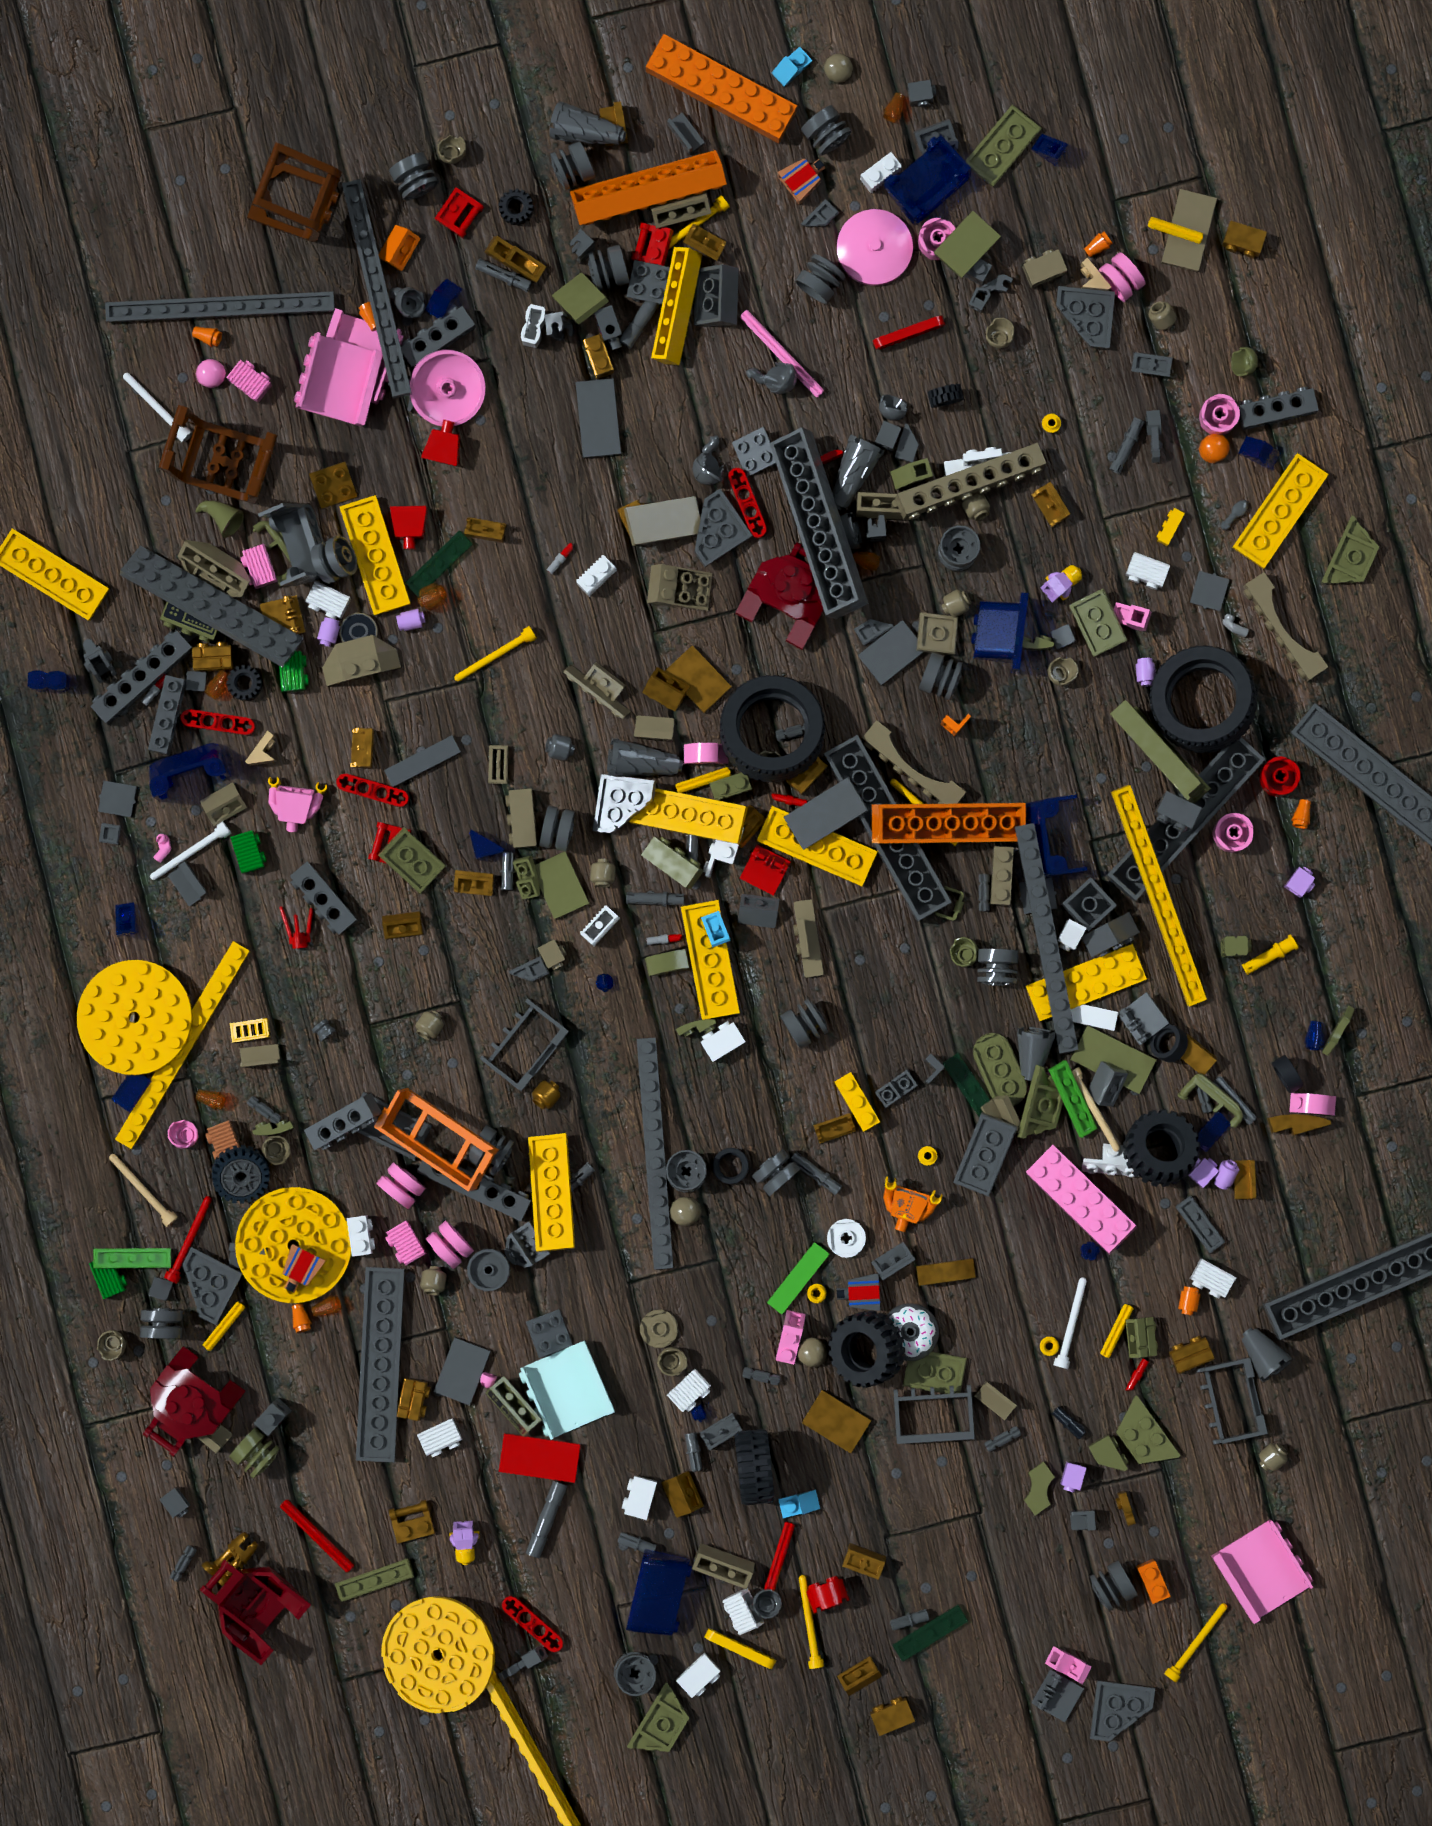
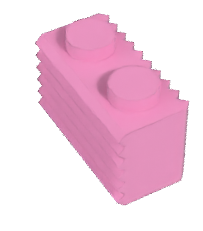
(249, 381)
(259, 566)
(405, 1242)

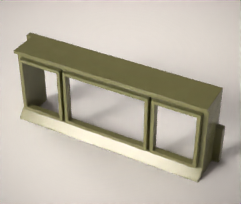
(1160, 751)

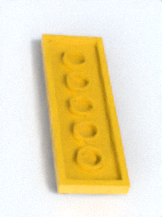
(1280, 511)
(375, 555)
(51, 575)
(694, 816)
(832, 853)
(709, 964)
(1092, 980)
(551, 1192)

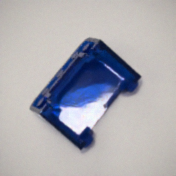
(928, 180)
(208, 755)
(658, 1593)

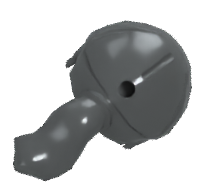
(778, 380)
(706, 466)

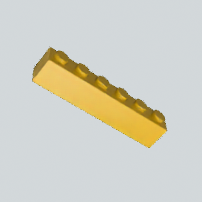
(676, 306)

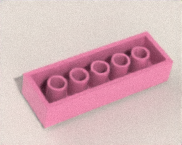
(1081, 1199)

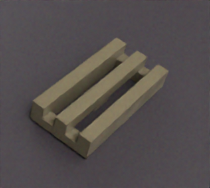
(490, 771)

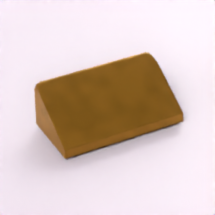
(752, 823)
(402, 925)
(859, 1676)

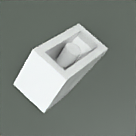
(1070, 935)

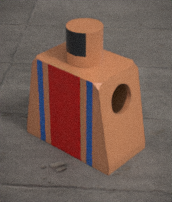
(801, 178)
(300, 1267)

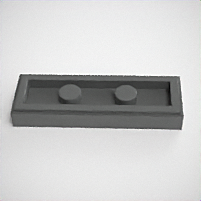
(1200, 1224)

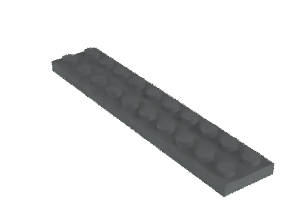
(211, 606)
(1366, 770)
(380, 1364)

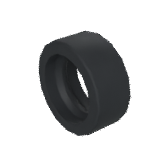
(1178, 1049)
(1287, 1074)
(728, 1151)

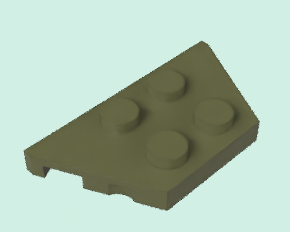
(1352, 556)
(1041, 1106)
(1144, 1436)
(661, 1723)

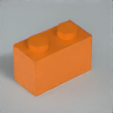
(1153, 1581)

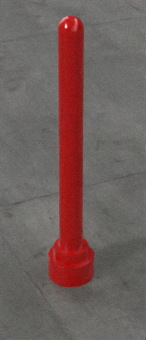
(173, 1273)

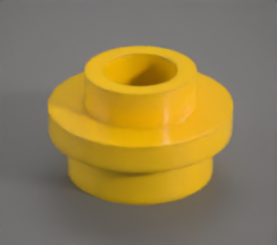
(1051, 429)
(932, 1151)
(822, 1293)
(1054, 1350)

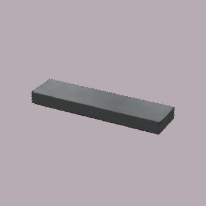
(422, 761)

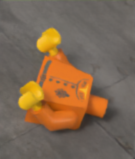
(908, 1204)

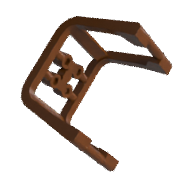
(326, 197)
(266, 448)

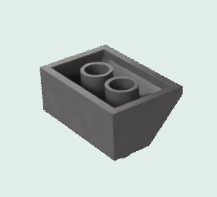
(716, 296)

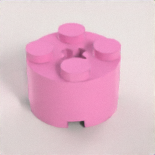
(930, 229)
(1229, 411)
(1244, 832)

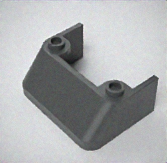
(299, 534)

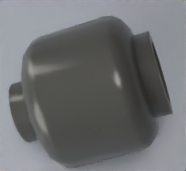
(559, 747)

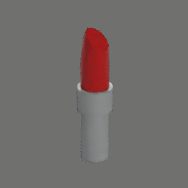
(560, 558)
(154, 691)
(664, 939)

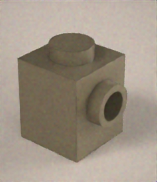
(552, 954)

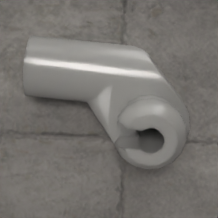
(1234, 628)

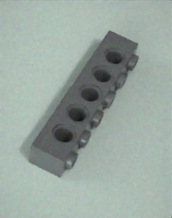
(138, 688)
(517, 1211)

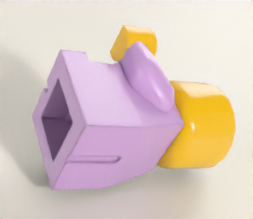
(1060, 584)
(464, 1540)

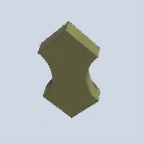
(1338, 1030)
(1040, 1480)

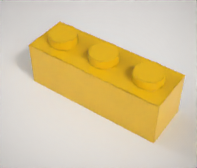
(1170, 526)

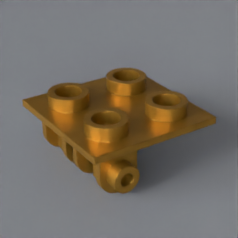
(333, 485)
(285, 612)

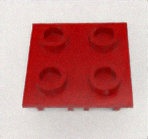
(765, 870)

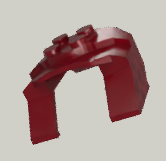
(790, 588)
(187, 1404)
(250, 1604)

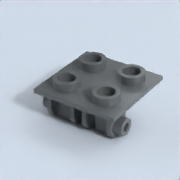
(648, 282)
(754, 452)
(1143, 1018)
(549, 1333)
(1057, 1695)

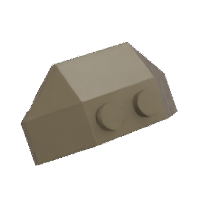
(214, 567)
(359, 659)

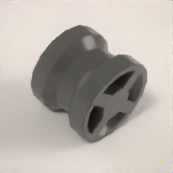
(323, 1029)

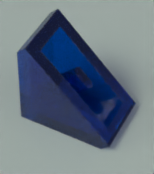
(1050, 148)
(443, 298)
(1259, 452)
(483, 847)

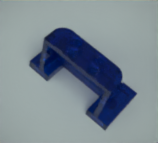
(1000, 631)

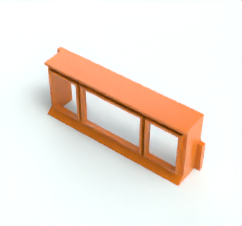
(385, 1125)

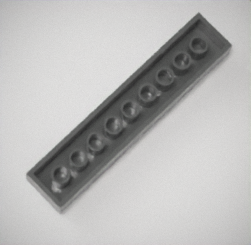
(819, 523)
(1224, 777)
(903, 860)
(1350, 1287)

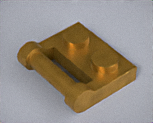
(412, 1528)

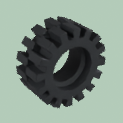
(511, 196)
(945, 395)
(244, 671)

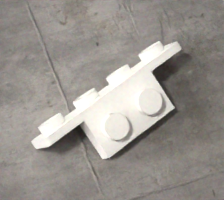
(973, 458)
(721, 851)
(1111, 1163)

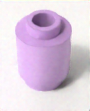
(410, 620)
(328, 632)
(1145, 671)
(1227, 1173)

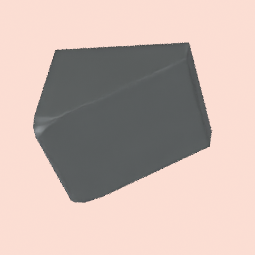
(1062, 636)
(160, 1289)

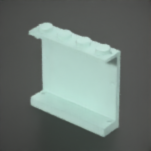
(566, 1390)

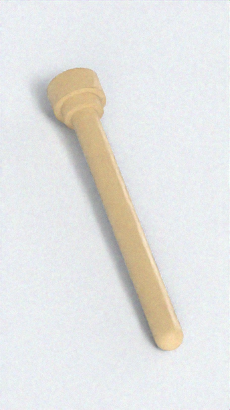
(1095, 1111)
(167, 1216)

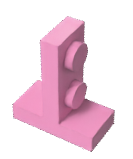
(790, 1337)

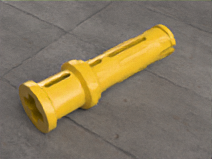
(1278, 950)

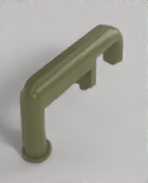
(278, 541)
(1216, 1093)

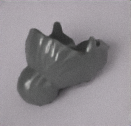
(402, 296)

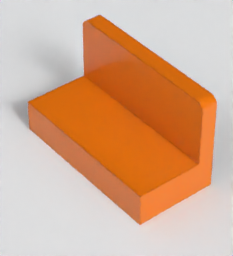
(399, 247)
(951, 726)

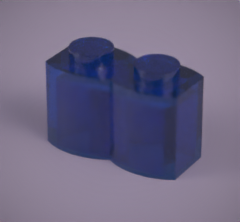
(43, 681)

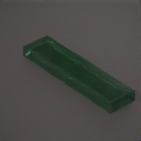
(439, 562)
(966, 1083)
(930, 1632)

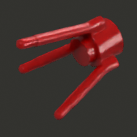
(298, 939)

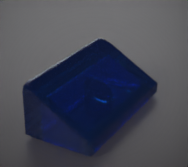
(131, 1091)
(1212, 1131)

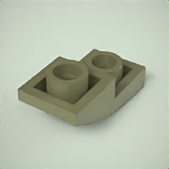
(1039, 644)
(528, 879)
(667, 962)
(702, 1025)
(268, 1129)

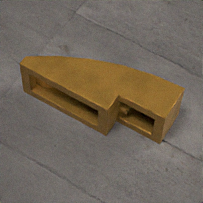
(515, 259)
(1296, 1122)
(945, 1271)

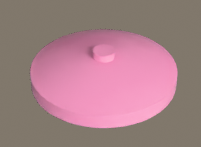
(874, 247)
(447, 387)

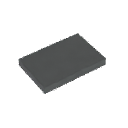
(890, 653)
(462, 1371)

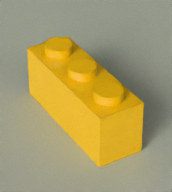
(857, 1101)

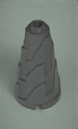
(576, 125)
(856, 465)
(636, 760)

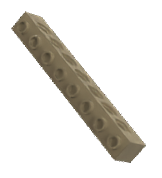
(1030, 454)

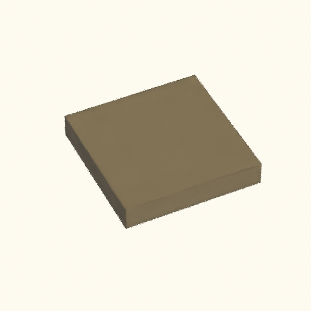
(937, 633)

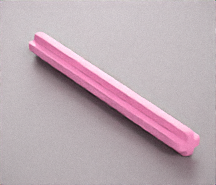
(781, 353)

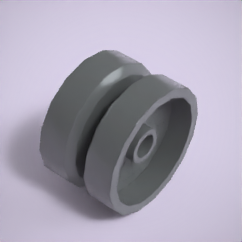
(334, 559)
(560, 829)
(773, 1169)
(477, 1267)
(161, 1323)

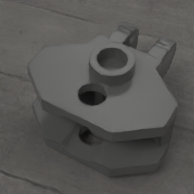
(97, 660)

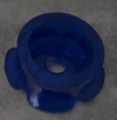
(604, 982)
(1091, 1256)
(698, 1413)

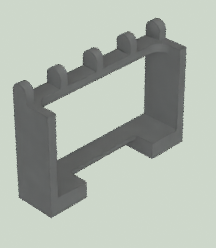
(542, 1058)
(1258, 1417)
(933, 1437)

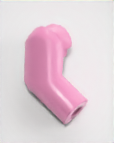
(164, 847)

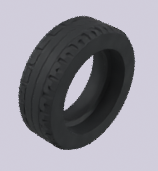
(1193, 660)
(780, 689)

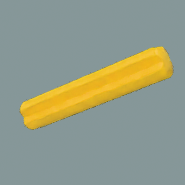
(1175, 230)
(702, 780)
(223, 1326)
(1116, 1331)

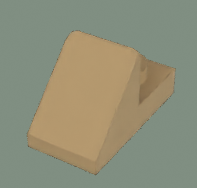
(1097, 281)
(258, 755)

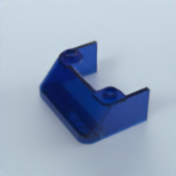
(1036, 813)

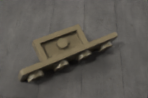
(600, 685)
(808, 938)

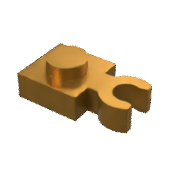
(1123, 1503)

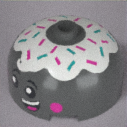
(924, 1326)

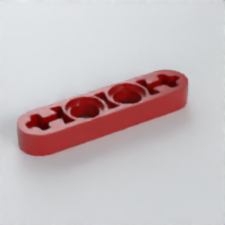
(909, 332)
(749, 502)
(218, 720)
(373, 787)
(529, 1626)

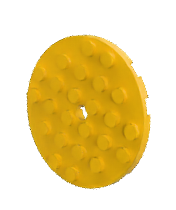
(106, 1023)
(288, 1216)
(465, 1648)

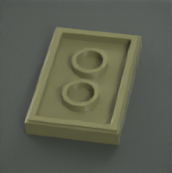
(967, 244)
(580, 298)
(1098, 622)
(411, 860)
(560, 885)
(936, 1371)

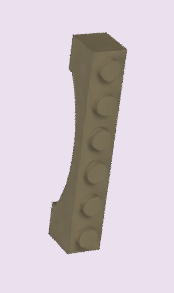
(1307, 662)
(879, 739)

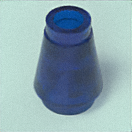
(1314, 1036)

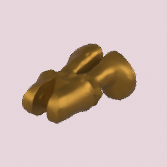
(233, 1550)

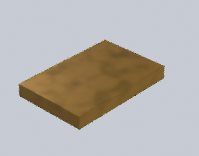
(704, 681)
(836, 1421)

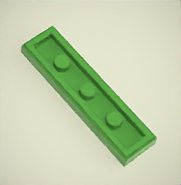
(1073, 1098)
(132, 1258)
(798, 1278)

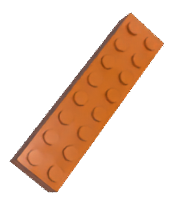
(721, 88)
(648, 187)
(946, 822)

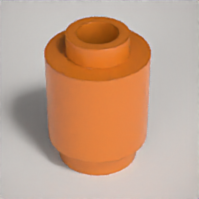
(1189, 1300)

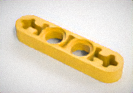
(740, 1648)

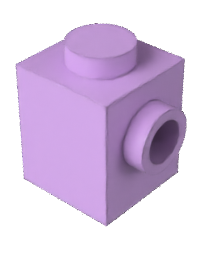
(1300, 882)
(1203, 1171)
(1072, 1476)

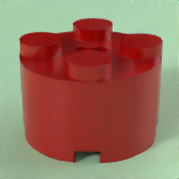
(1275, 786)
(827, 1595)

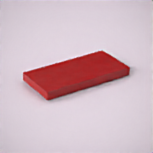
(539, 1457)

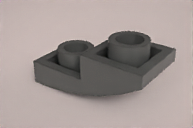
(896, 1088)

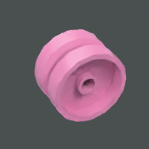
(1122, 276)
(403, 1183)
(447, 1246)

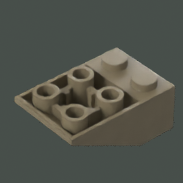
(679, 587)

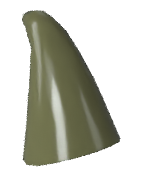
(225, 516)

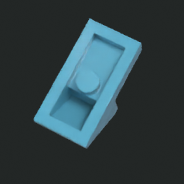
(791, 66)
(715, 929)
(799, 1504)

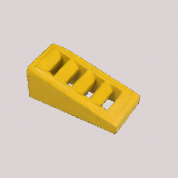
(265, 1026)

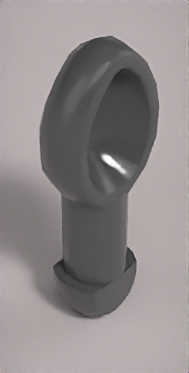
(1237, 511)

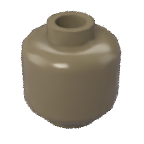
(1162, 315)
(976, 507)
(956, 603)
(602, 873)
(429, 1025)
(433, 1281)
(1273, 1457)

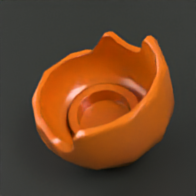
(1214, 448)

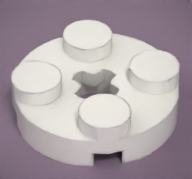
(837, 1231)

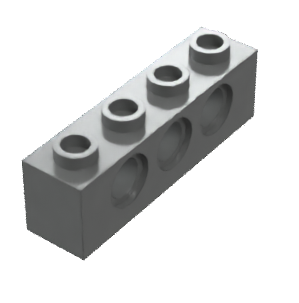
(457, 315)
(1249, 419)
(167, 715)
(346, 918)
(368, 1112)

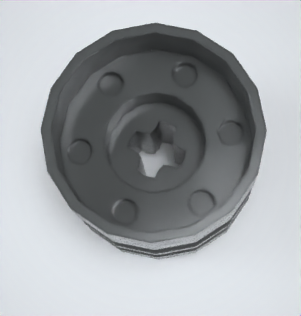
(823, 127)
(572, 165)
(414, 177)
(608, 268)
(822, 275)
(965, 540)
(940, 676)
(997, 966)
(804, 1023)
(500, 1158)
(686, 1159)
(1113, 1586)
(634, 1685)

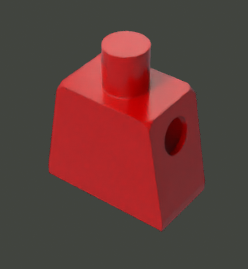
(443, 445)
(409, 523)

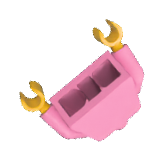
(293, 803)

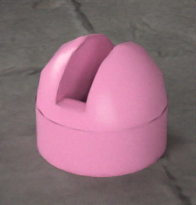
(487, 1379)

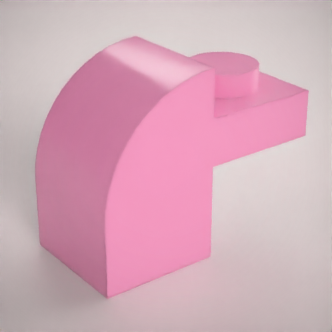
(1133, 616)
(704, 753)
(1312, 1104)
(1068, 1664)

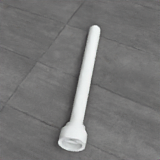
(183, 433)
(221, 831)
(1062, 1359)

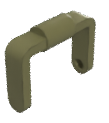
(958, 906)

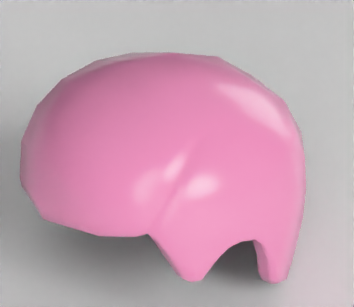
(210, 373)
(183, 1134)

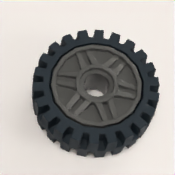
(240, 1187)

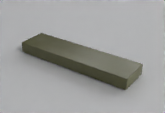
(374, 1580)

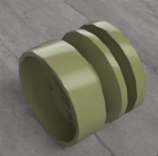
(254, 1452)

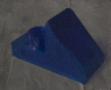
(126, 919)

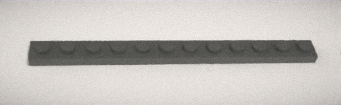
(376, 289)
(219, 307)
(1046, 938)
(654, 1153)

